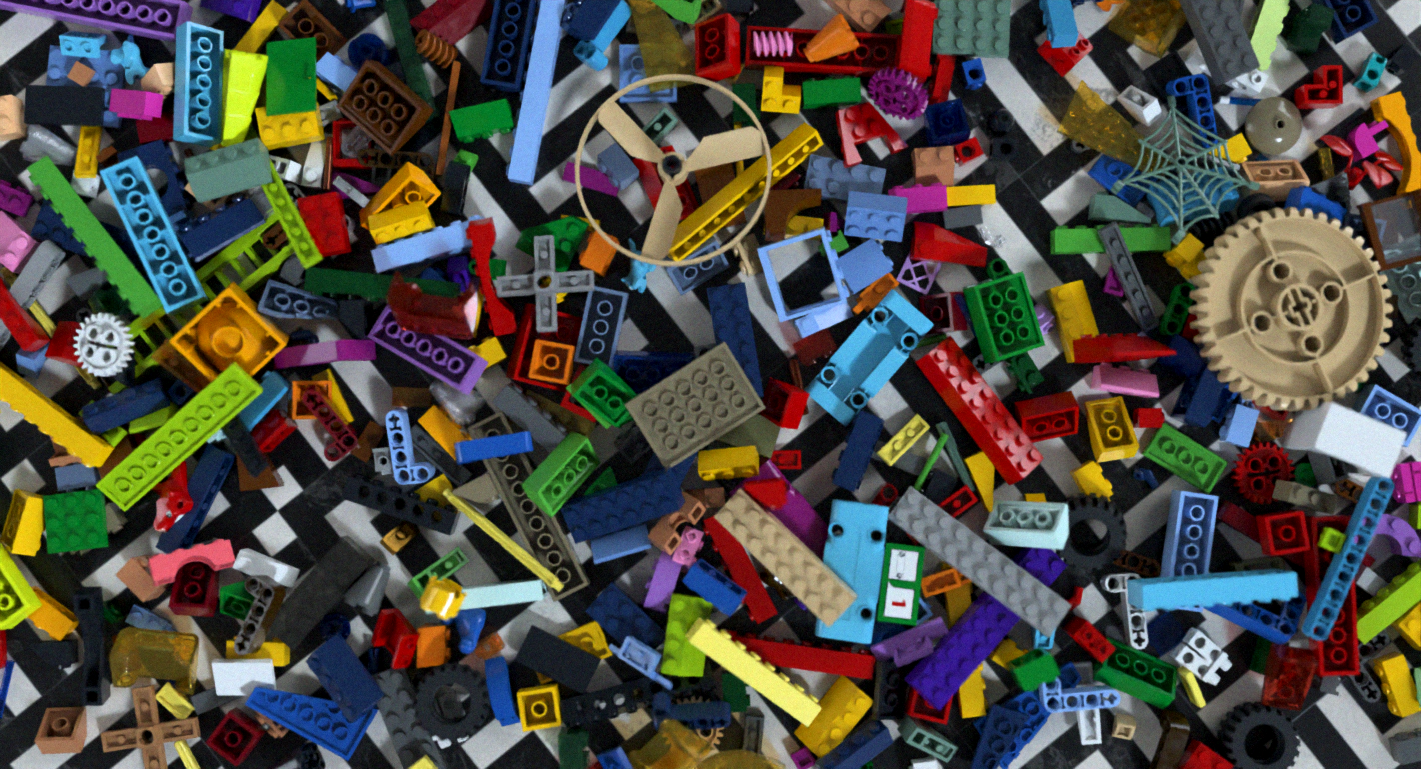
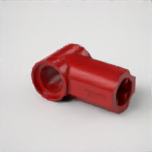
(879, 498)

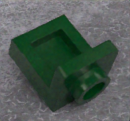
(112, 612)

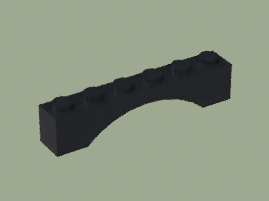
(90, 614)

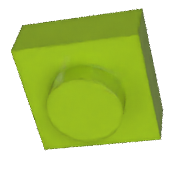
(1331, 540)

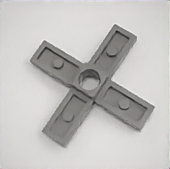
(545, 298)

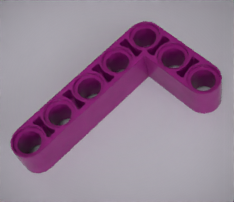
(324, 353)

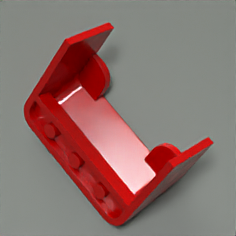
(916, 38)

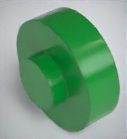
(1304, 474)

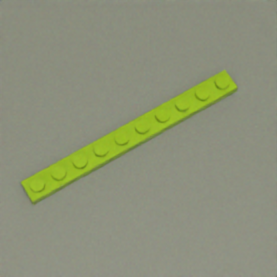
(288, 215)

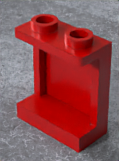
(397, 636)

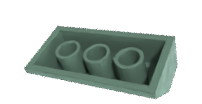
(228, 170)

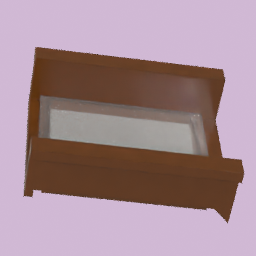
(1393, 229)

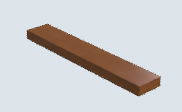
(446, 123)

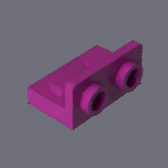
(15, 200)

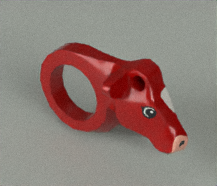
(173, 499)

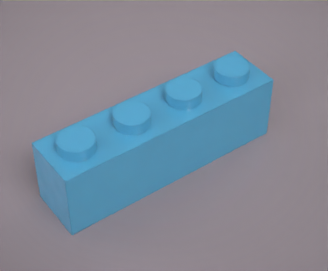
(1060, 22)

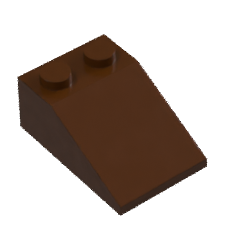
(308, 22)

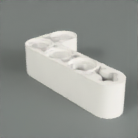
(1127, 610)

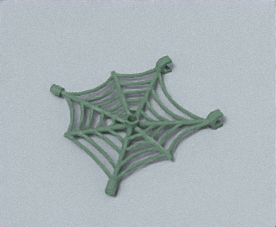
(1179, 166)

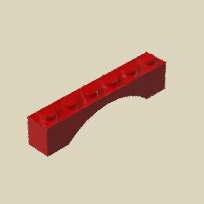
(502, 314)
(21, 325)

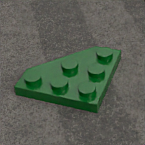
(567, 236)

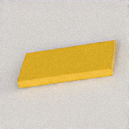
(587, 637)

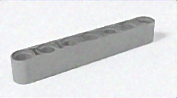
(33, 279)

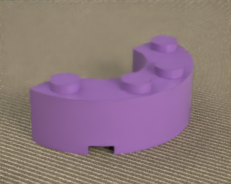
(1399, 535)
(661, 584)

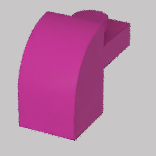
(1362, 139)

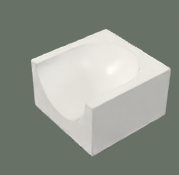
(1349, 436)

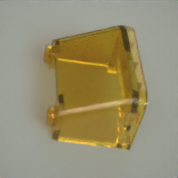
(155, 655)
(671, 749)

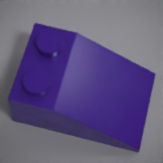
(241, 9)

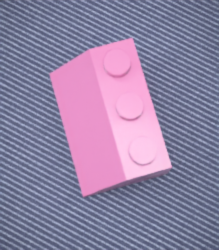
(1124, 381)

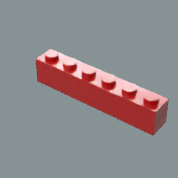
(741, 569)

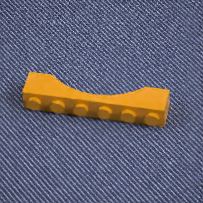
(1393, 111)

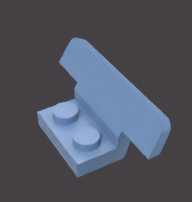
(641, 658)

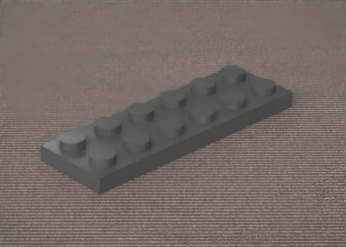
(398, 714)

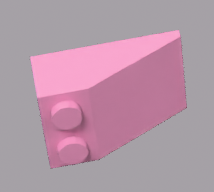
(15, 244)

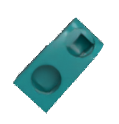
(1370, 72)

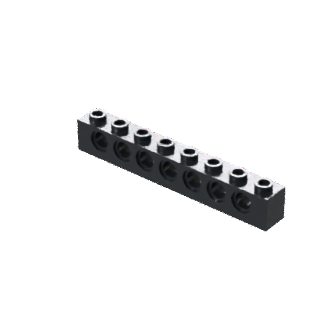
(571, 706)

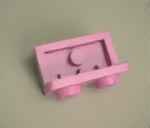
(687, 548)

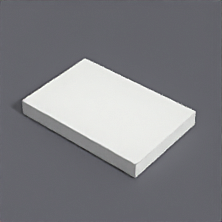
(242, 675)

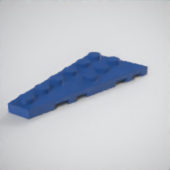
(1030, 704)
(312, 718)

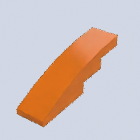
(942, 581)

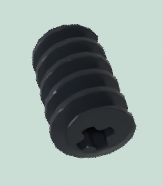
(1211, 226)

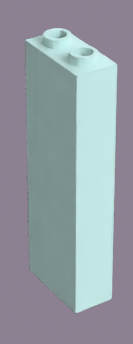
(503, 593)

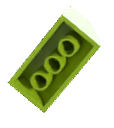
(679, 654)

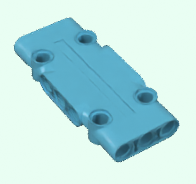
(869, 357)
(858, 563)

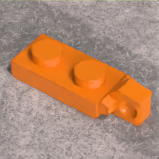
(875, 293)

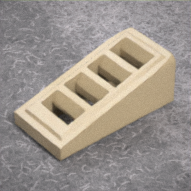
(713, 12)

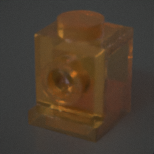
(495, 642)

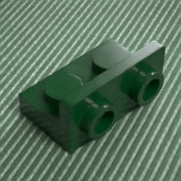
(1024, 371)

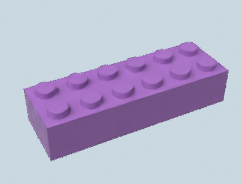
(430, 353)

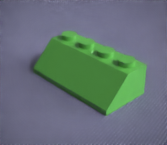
(561, 473)

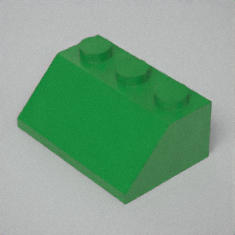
(483, 120)

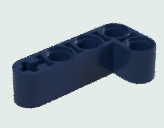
(691, 715)

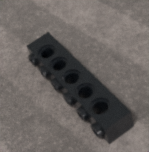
(354, 492)

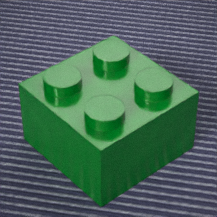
(1033, 669)

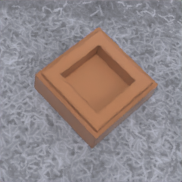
(81, 74)

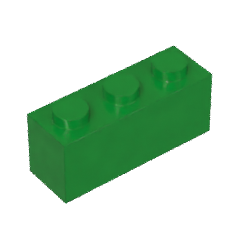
(831, 92)

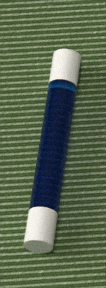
(1238, 100)

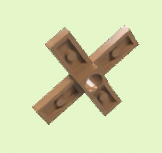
(148, 719)

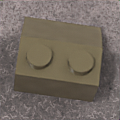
(479, 490)

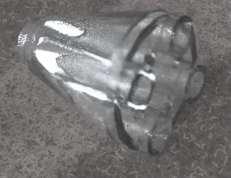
(45, 143)
(456, 404)

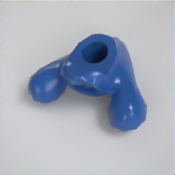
(469, 626)

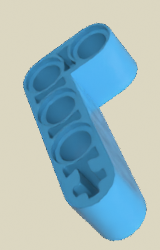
(592, 51)

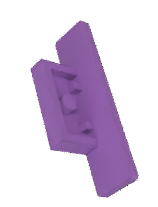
(911, 643)

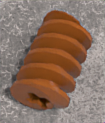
(435, 48)

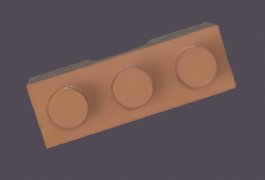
(664, 533)

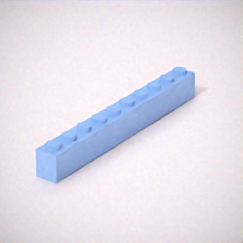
(536, 92)

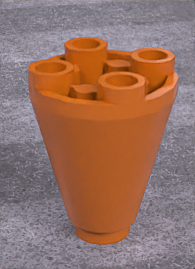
(831, 40)

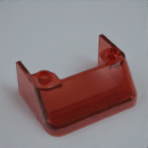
(433, 313)

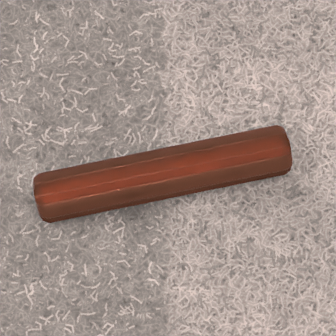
(796, 378)

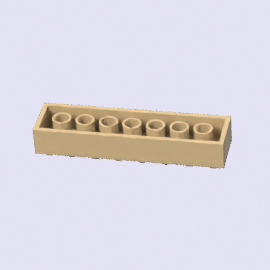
(786, 556)

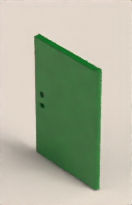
(288, 77)

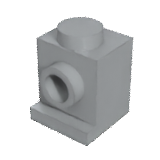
(380, 453)

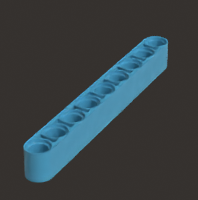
(1339, 562)

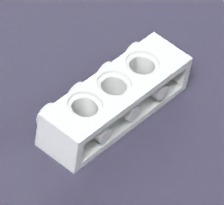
(1248, 84)

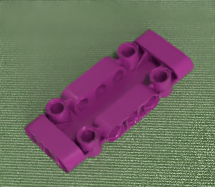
(797, 514)

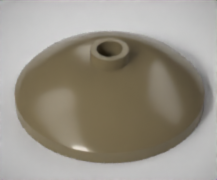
(1262, 126)

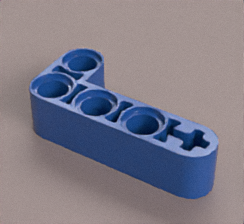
(1194, 111)
(493, 447)

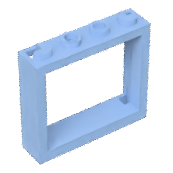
(782, 312)

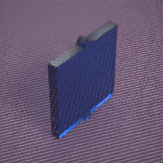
(1165, 634)

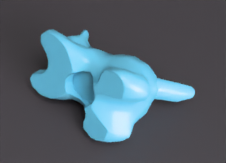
(130, 58)
(638, 271)

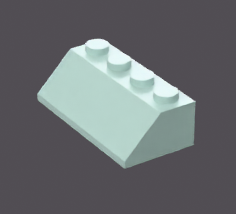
(1027, 524)

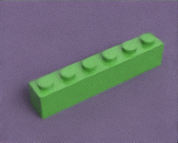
(1087, 240)

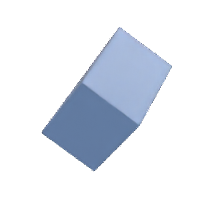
(30, 362)

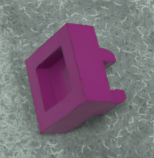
(831, 222)

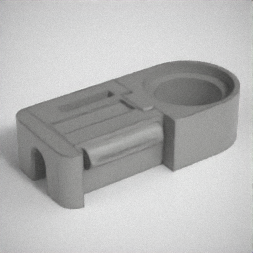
(351, 191)

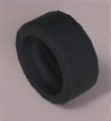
(1252, 201)

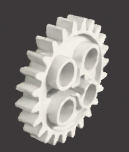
(109, 331)

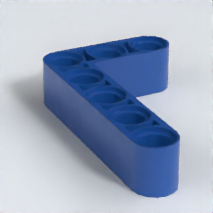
(1272, 625)

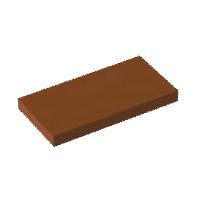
(714, 179)

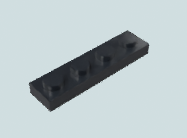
(245, 446)

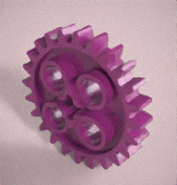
(898, 93)

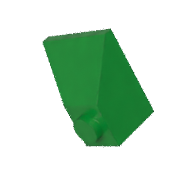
(236, 600)

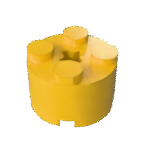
(442, 597)

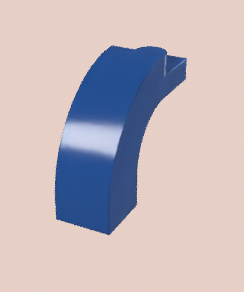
(500, 691)

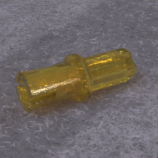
(1327, 167)

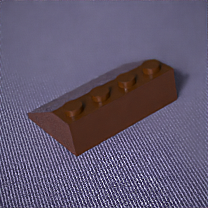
(384, 106)

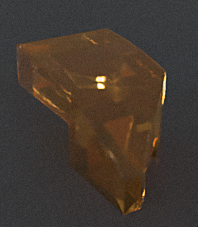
(1270, 430)

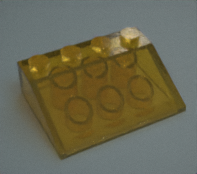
(1149, 24)

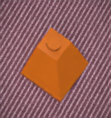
(295, 406)

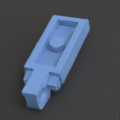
(147, 619)

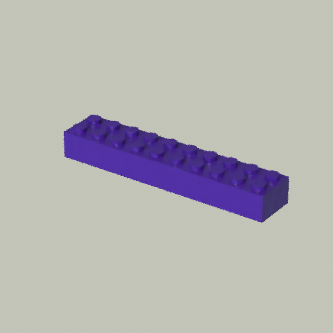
(976, 634)

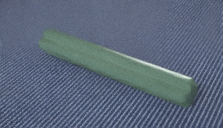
(956, 456)

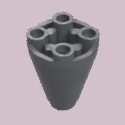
(369, 589)

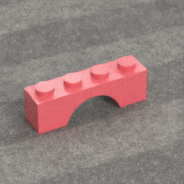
(216, 555)

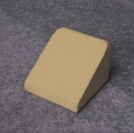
(1123, 726)

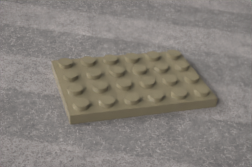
(695, 405)

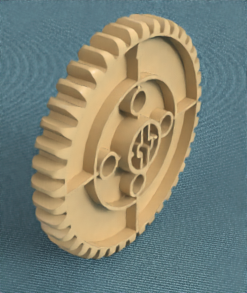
(1290, 309)

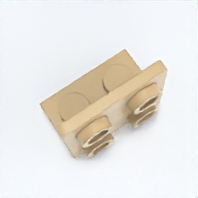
(749, 256)

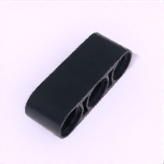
(455, 188)

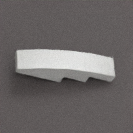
(1088, 719)

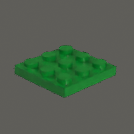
(75, 521)

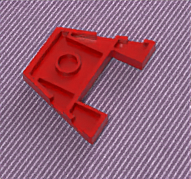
(863, 124)

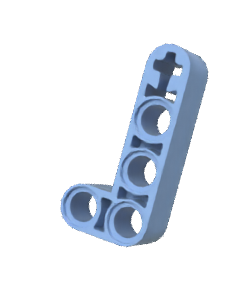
(405, 446)
(1079, 702)

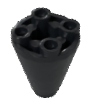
(302, 757)

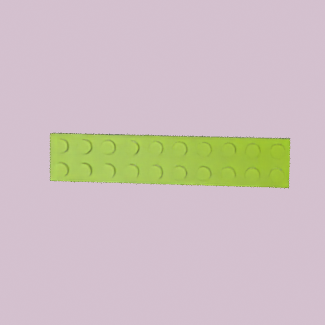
(179, 436)

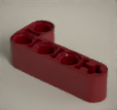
(326, 419)

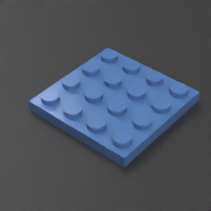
(107, 76)

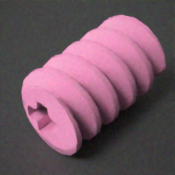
(772, 43)

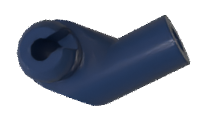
(306, 335)

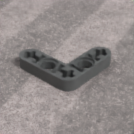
(1367, 680)

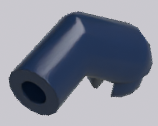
(1146, 475)

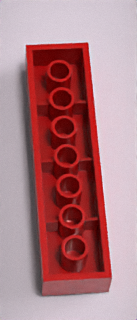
(871, 55)
(980, 410)
(1338, 651)

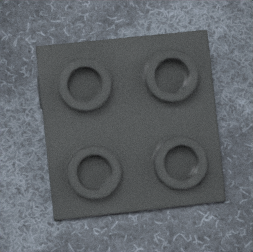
(1335, 189)

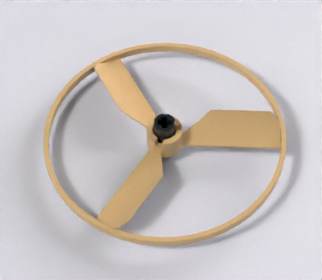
(673, 168)

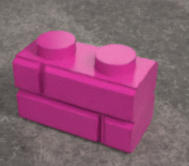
(1407, 481)

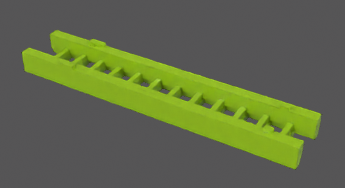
(213, 267)

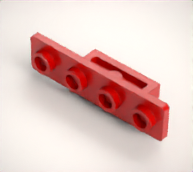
(941, 79)

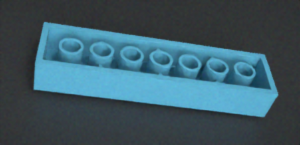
(154, 236)
(1211, 589)

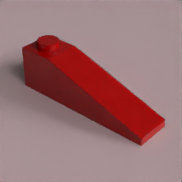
(939, 245)

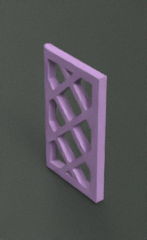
(931, 276)

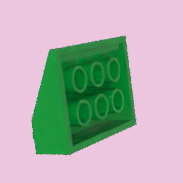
(1003, 317)

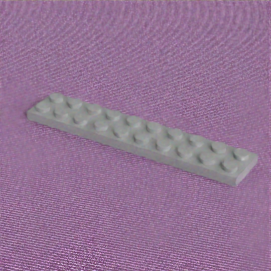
(979, 562)

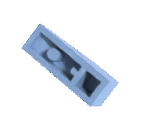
(822, 319)

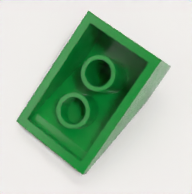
(603, 392)

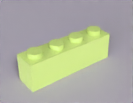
(1265, 28)

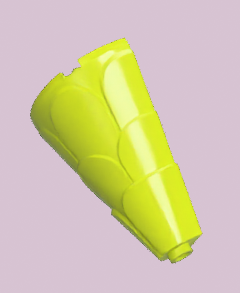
(240, 90)

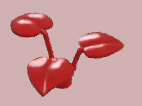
(1377, 174)

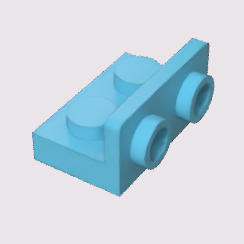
(82, 44)

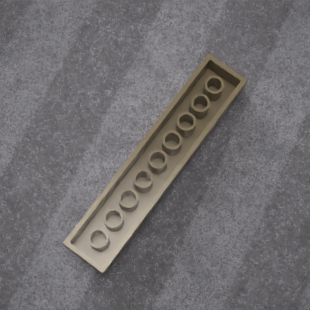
(541, 533)

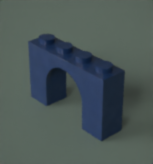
(158, 156)

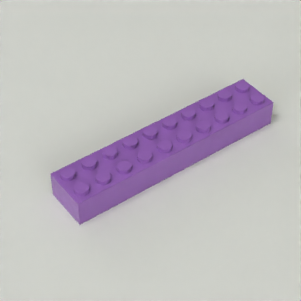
(137, 17)

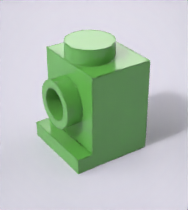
(838, 243)

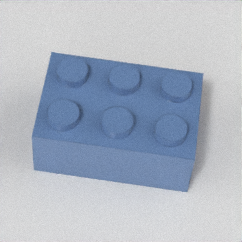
(875, 216)

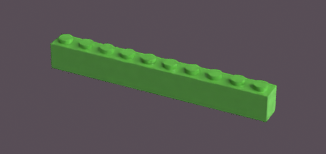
(95, 237)

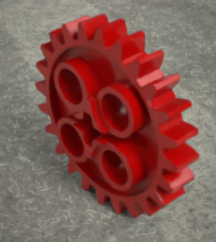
(1261, 455)

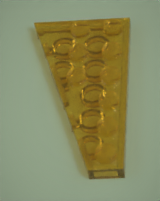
(660, 45)
(1105, 130)

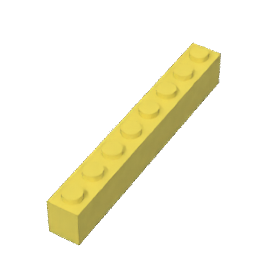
(753, 671)

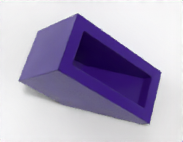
(459, 271)

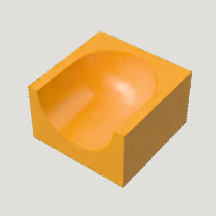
(229, 333)

